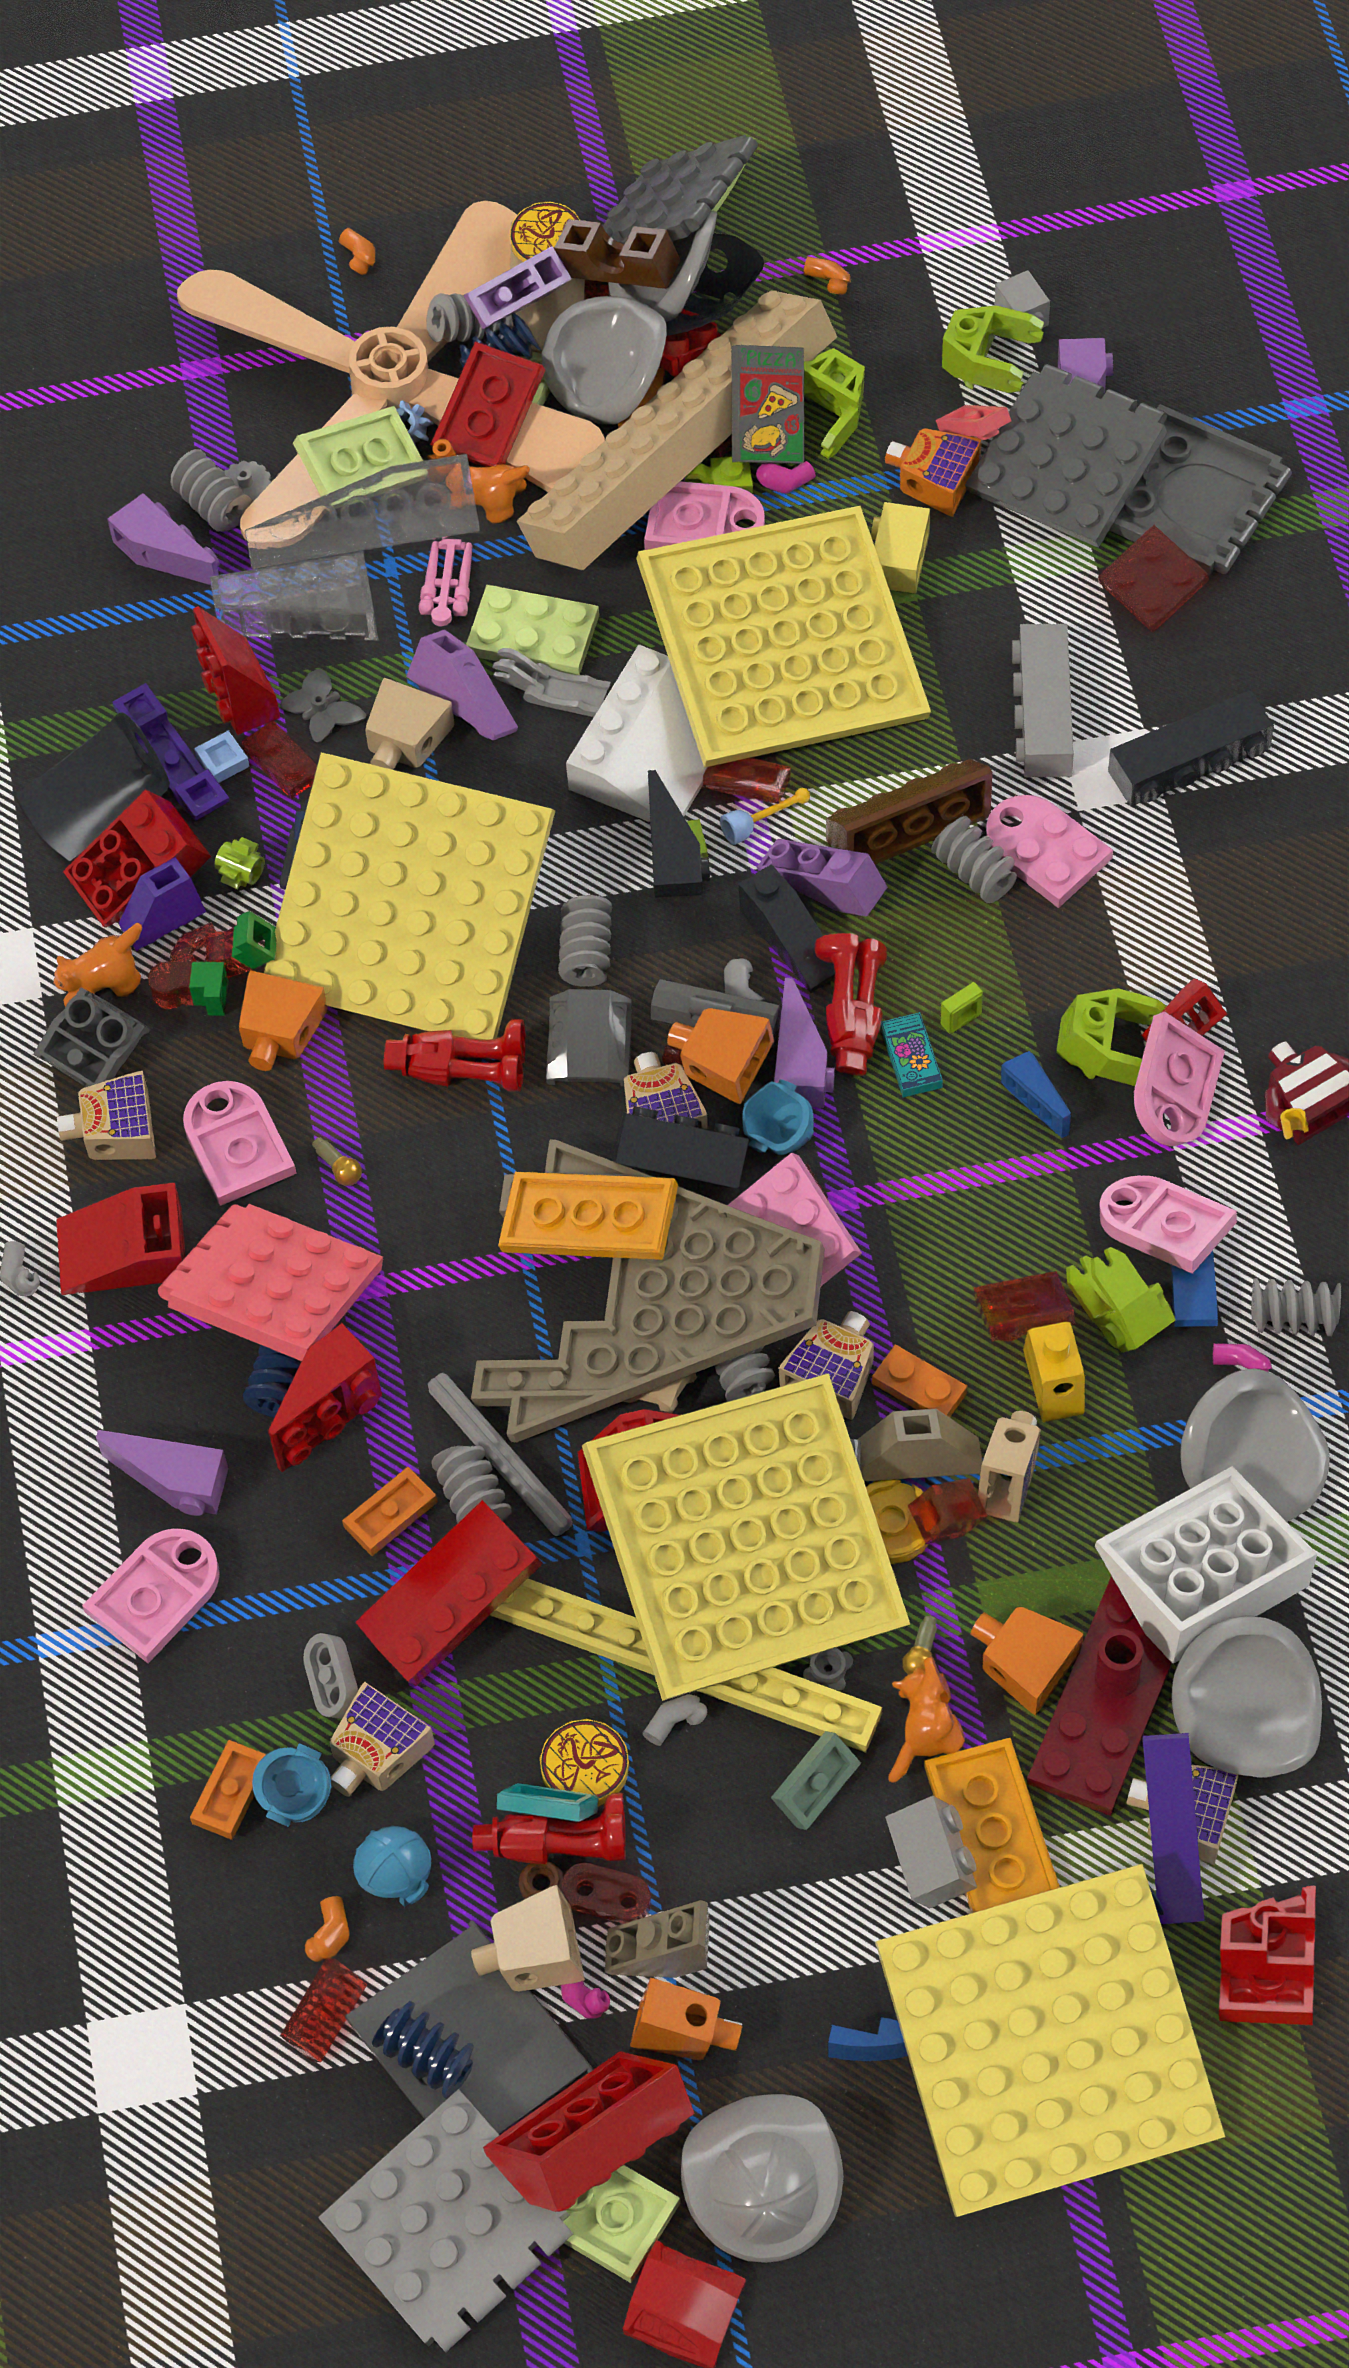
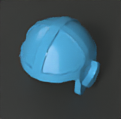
(778, 1119)
(291, 1784)
(393, 1864)

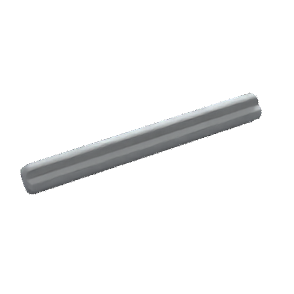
(500, 1454)

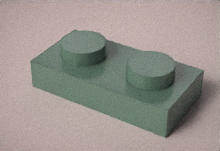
(816, 1780)

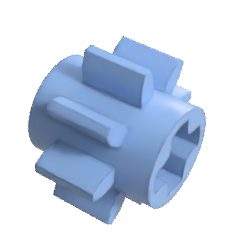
(418, 424)

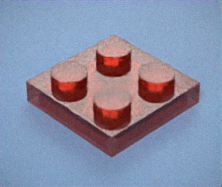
(1153, 578)
(1023, 1304)

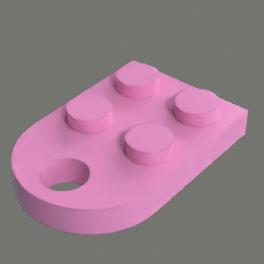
(699, 512)
(1048, 847)
(1177, 1080)
(238, 1144)
(1165, 1220)
(154, 1592)

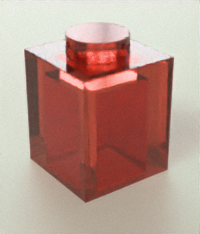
(947, 1510)

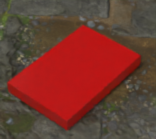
(489, 405)

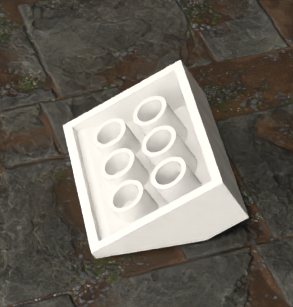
(638, 731)
(1205, 1561)

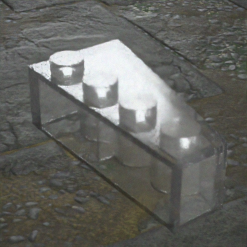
(299, 599)

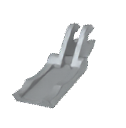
(551, 687)

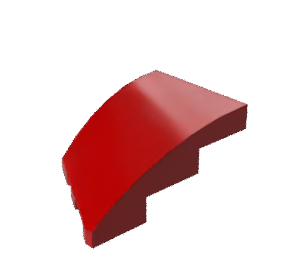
(1269, 1961)

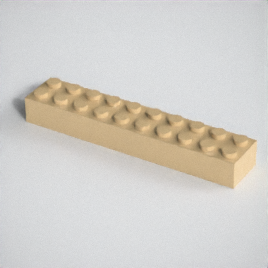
(663, 437)

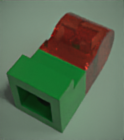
(240, 945)
(190, 985)

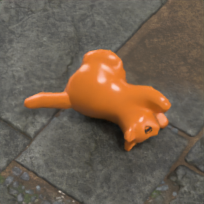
(496, 488)
(103, 966)
(930, 1722)

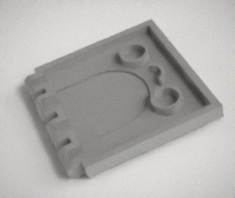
(443, 2225)

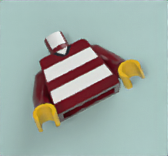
(1306, 1091)

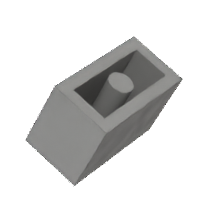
(932, 1851)

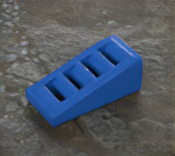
(1032, 1087)

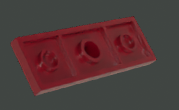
(1102, 1709)

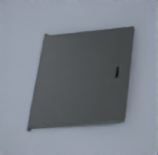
(518, 2047)

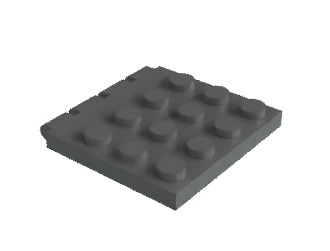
(680, 189)
(1069, 454)
(1203, 492)

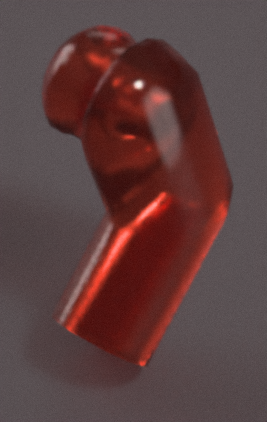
(190, 942)

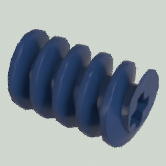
(510, 340)
(269, 1381)
(425, 2049)

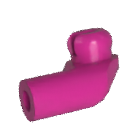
(784, 479)
(1240, 1355)
(584, 2000)

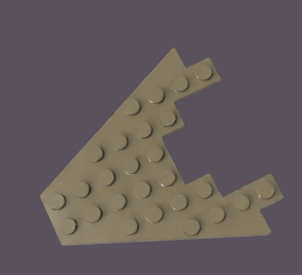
(714, 1296)

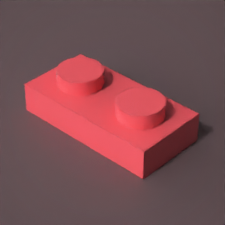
(975, 421)

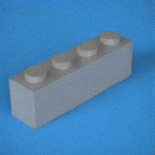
(1045, 700)

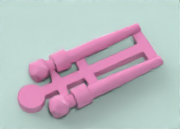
(442, 615)

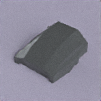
(589, 1037)
(90, 1039)

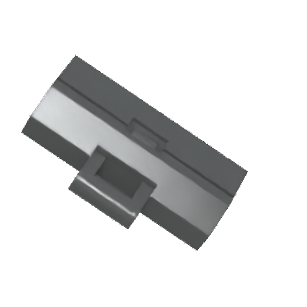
(685, 1004)

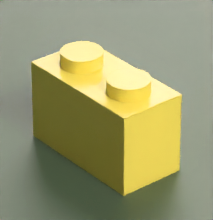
(901, 544)

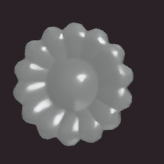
(249, 477)

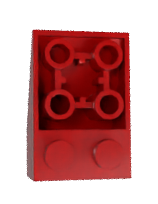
(233, 674)
(132, 845)
(121, 1240)
(327, 1392)

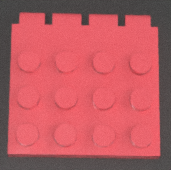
(270, 1280)

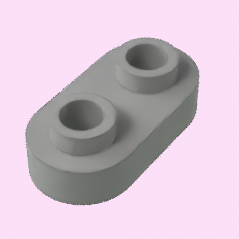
(330, 1674)

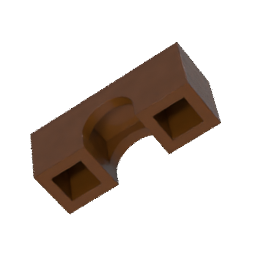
(643, 260)

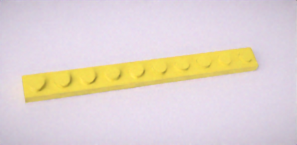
(620, 1639)

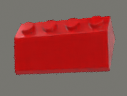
(448, 1593)
(591, 2130)

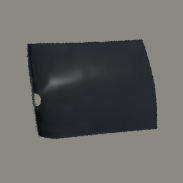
(741, 272)
(92, 787)

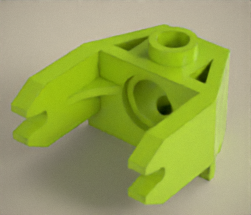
(971, 337)
(825, 379)
(1088, 1032)
(1119, 1300)

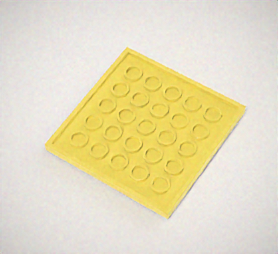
(782, 636)
(410, 897)
(745, 1536)
(1049, 2040)

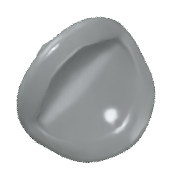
(694, 255)
(603, 357)
(1263, 1433)
(1249, 1698)
(763, 2177)

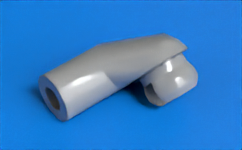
(737, 979)
(14, 1274)
(671, 1712)

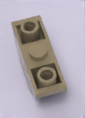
(918, 1446)
(660, 1944)

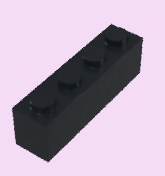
(1190, 748)

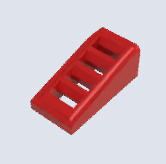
(1183, 1002)

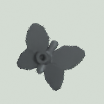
(321, 706)

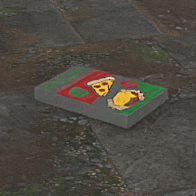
(767, 404)

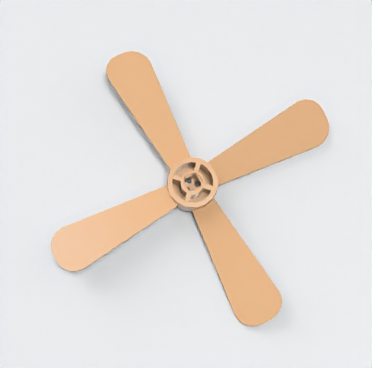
(391, 361)

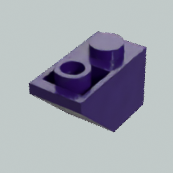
(162, 903)

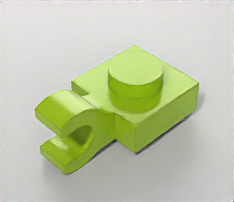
(723, 472)

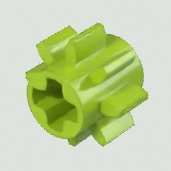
(239, 863)

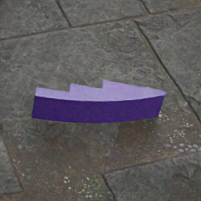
(1173, 1827)

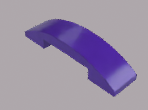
(189, 782)

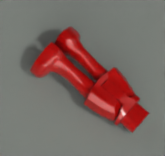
(850, 1022)
(434, 1053)
(535, 1837)

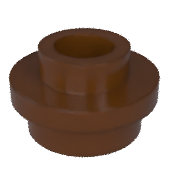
(534, 1872)

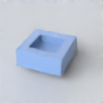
(222, 756)

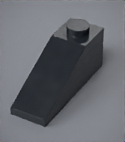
(675, 849)
(785, 924)

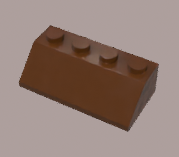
(913, 813)

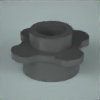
(837, 1660)

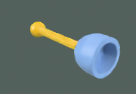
(739, 824)

